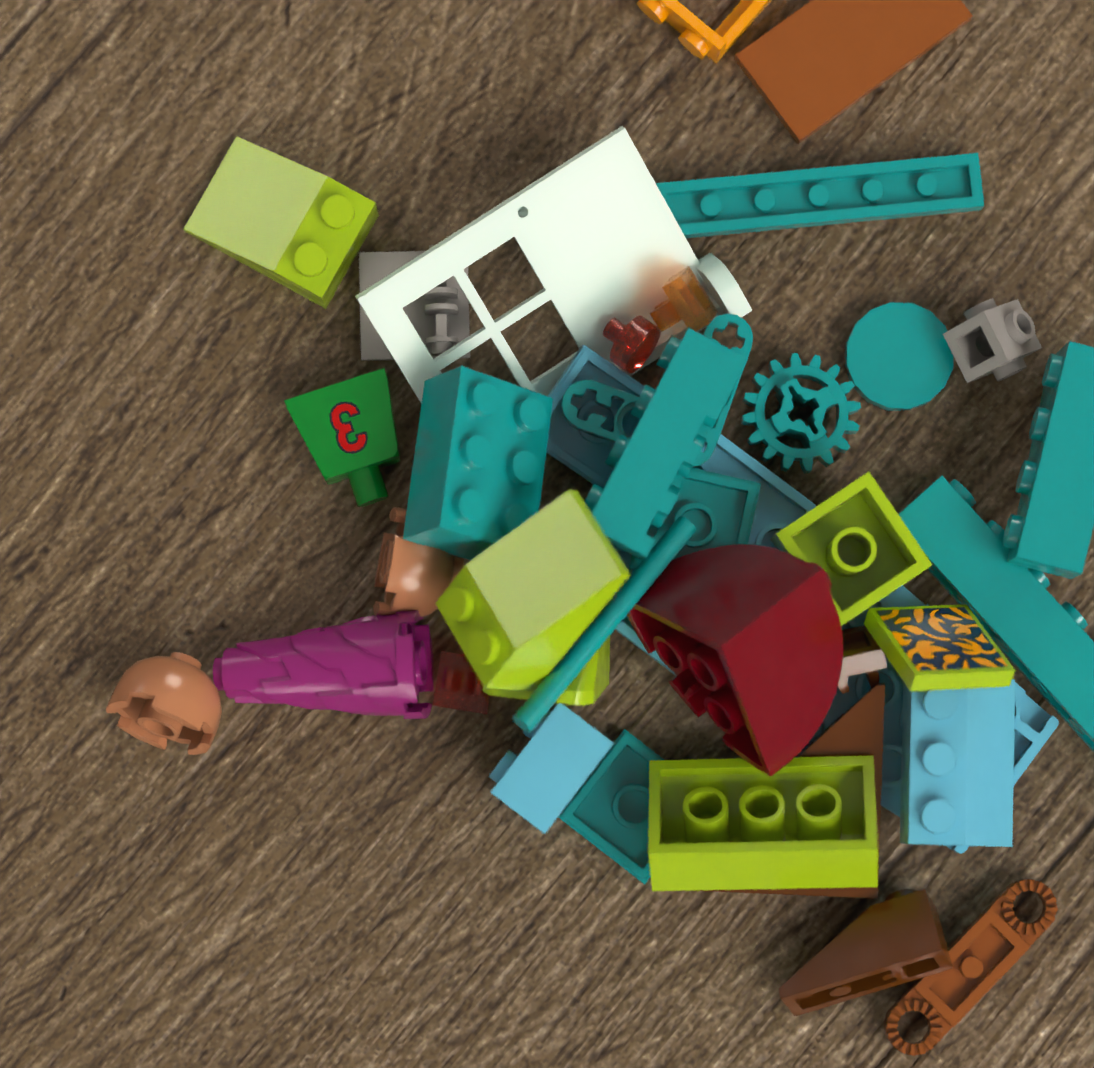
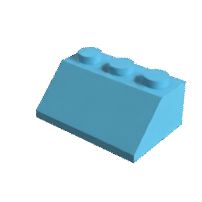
(958, 767)

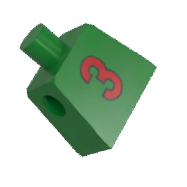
(350, 432)

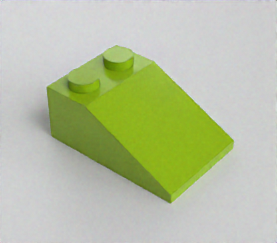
(283, 220)
(532, 594)

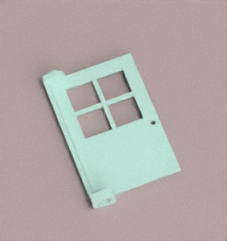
(596, 245)

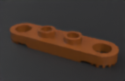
(978, 962)

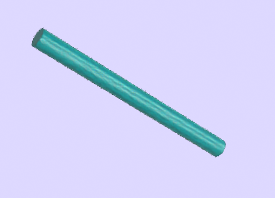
(604, 624)

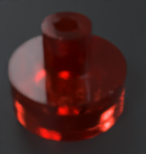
(631, 342)

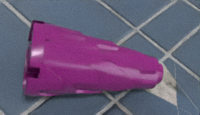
(352, 667)

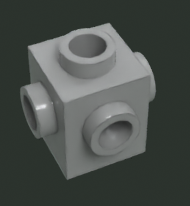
(993, 340)

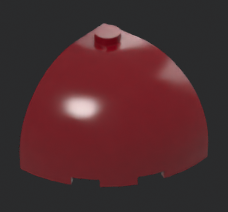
(748, 645)

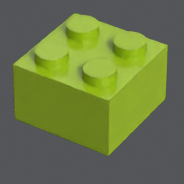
(857, 544)

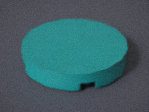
(898, 356)

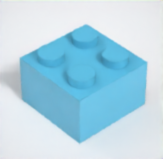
(549, 767)

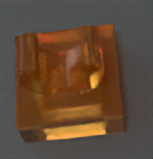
(685, 302)

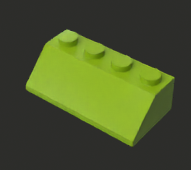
(742, 830)

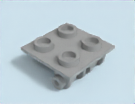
(437, 316)

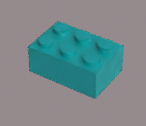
(475, 461)

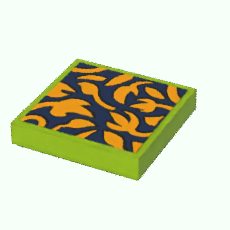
(939, 647)

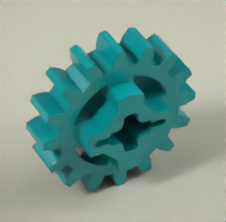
(821, 401)

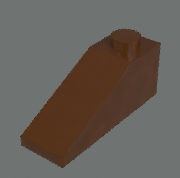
(877, 951)

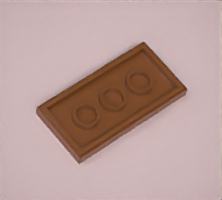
(840, 53)

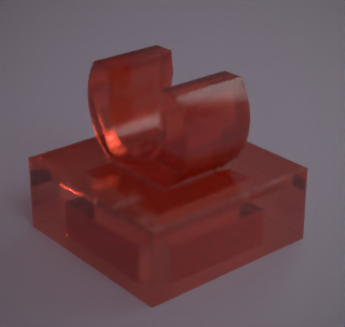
(459, 685)

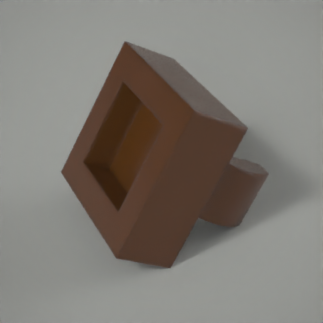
(860, 656)

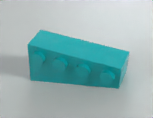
(665, 441)
(1058, 478)

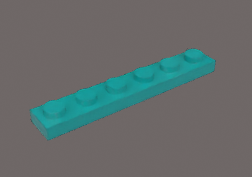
(825, 195)

